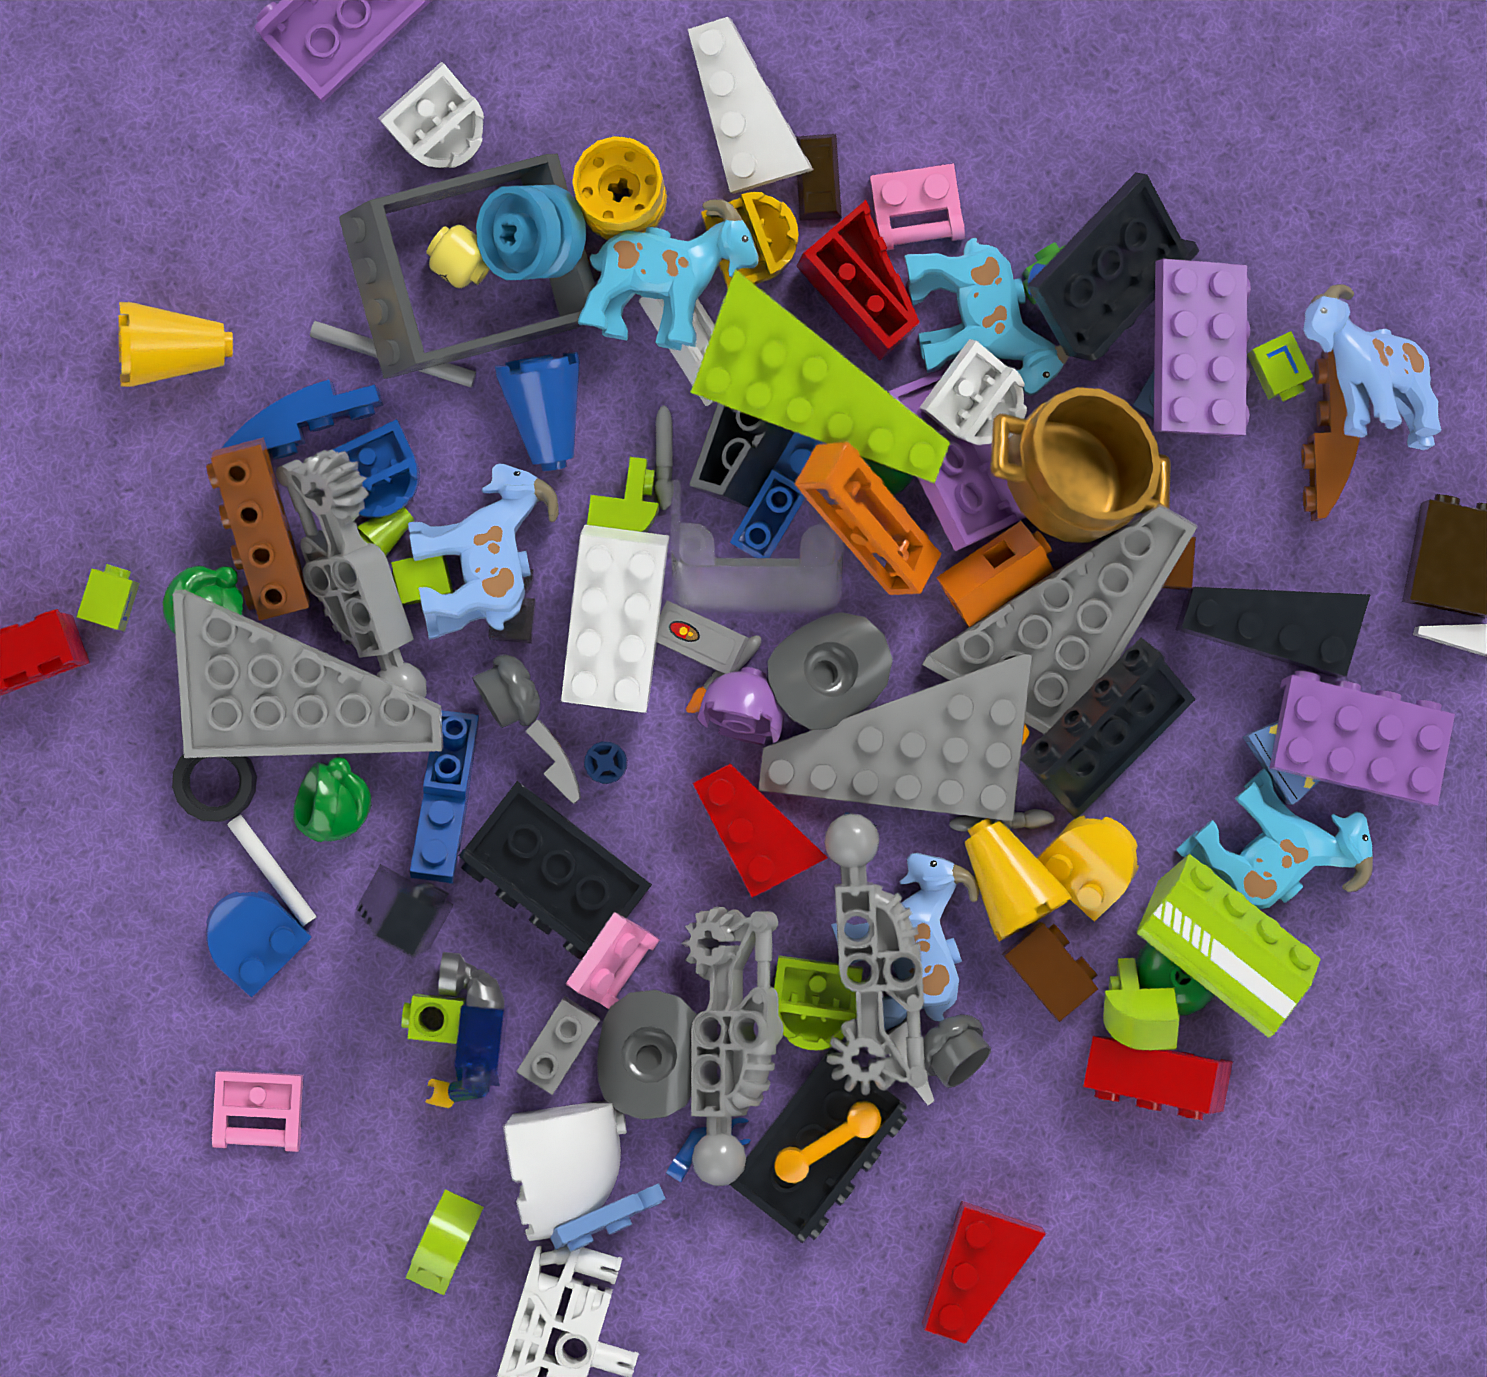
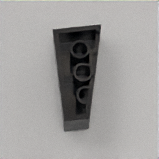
(738, 455)
(1287, 626)
(403, 911)

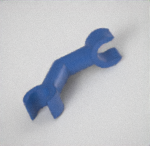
(683, 1160)

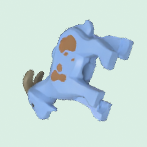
(1375, 366)
(487, 554)
(940, 980)

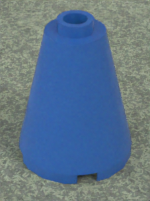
(543, 405)

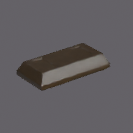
(819, 188)

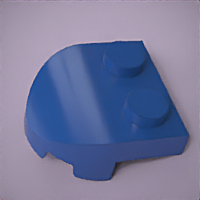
(388, 466)
(252, 938)

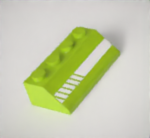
(1228, 945)

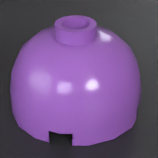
(743, 707)

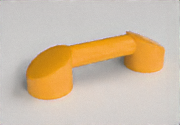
(862, 1121)

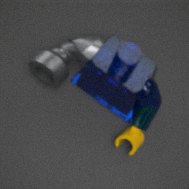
(479, 1032)

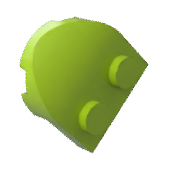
(814, 1000)

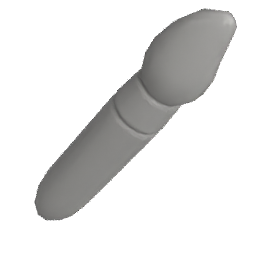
(664, 457)
(1030, 819)

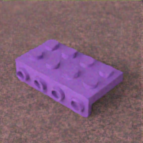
(331, 38)
(1201, 348)
(965, 492)
(1362, 739)

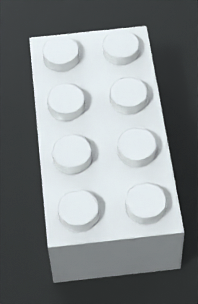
(614, 618)

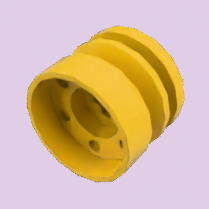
(608, 169)

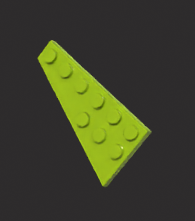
(789, 376)

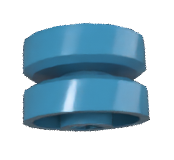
(531, 232)

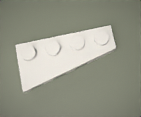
(747, 123)

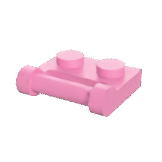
(916, 193)
(611, 960)
(257, 1096)

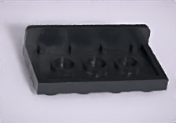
(1108, 270)
(1108, 728)
(552, 870)
(810, 1114)

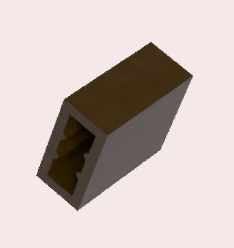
(1449, 558)

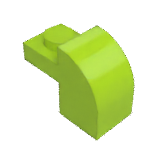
(632, 511)
(1140, 1016)
(444, 1242)

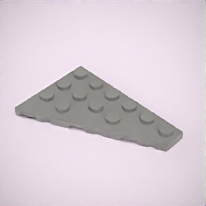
(1074, 617)
(272, 695)
(928, 751)

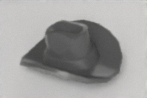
(829, 670)
(646, 1054)

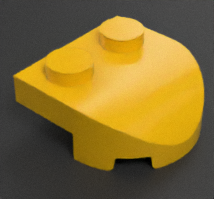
(772, 231)
(1092, 862)

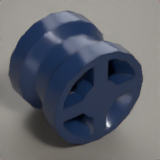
(597, 763)

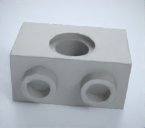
(558, 1045)

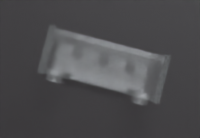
(753, 584)

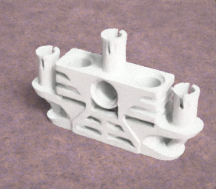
(582, 1320)

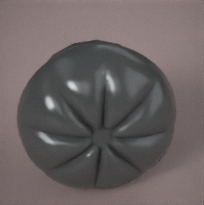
(509, 692)
(955, 1049)

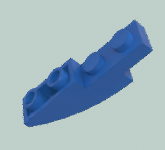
(311, 407)
(776, 501)
(445, 800)

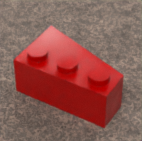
(39, 650)
(1157, 1078)
(976, 1269)

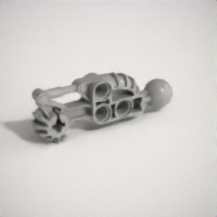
(345, 569)
(852, 844)
(740, 1055)

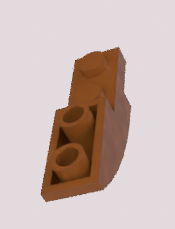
(1329, 453)

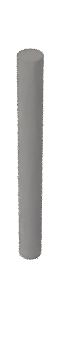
(366, 346)

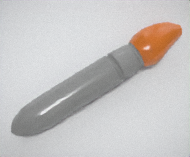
(751, 648)

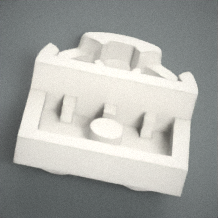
(437, 120)
(973, 393)

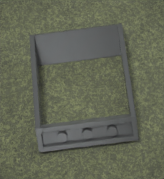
(385, 291)

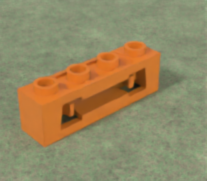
(868, 518)

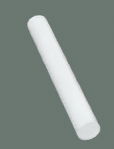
(271, 870)

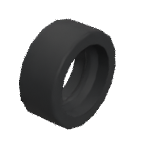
(193, 807)

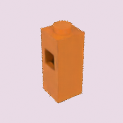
(996, 573)

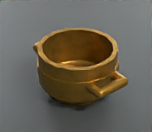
(1080, 464)

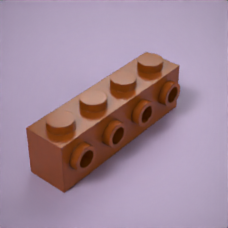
(259, 528)

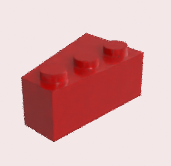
(860, 282)
(754, 831)

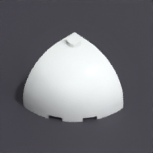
(565, 1162)

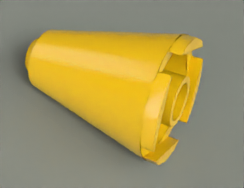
(167, 344)
(1011, 879)

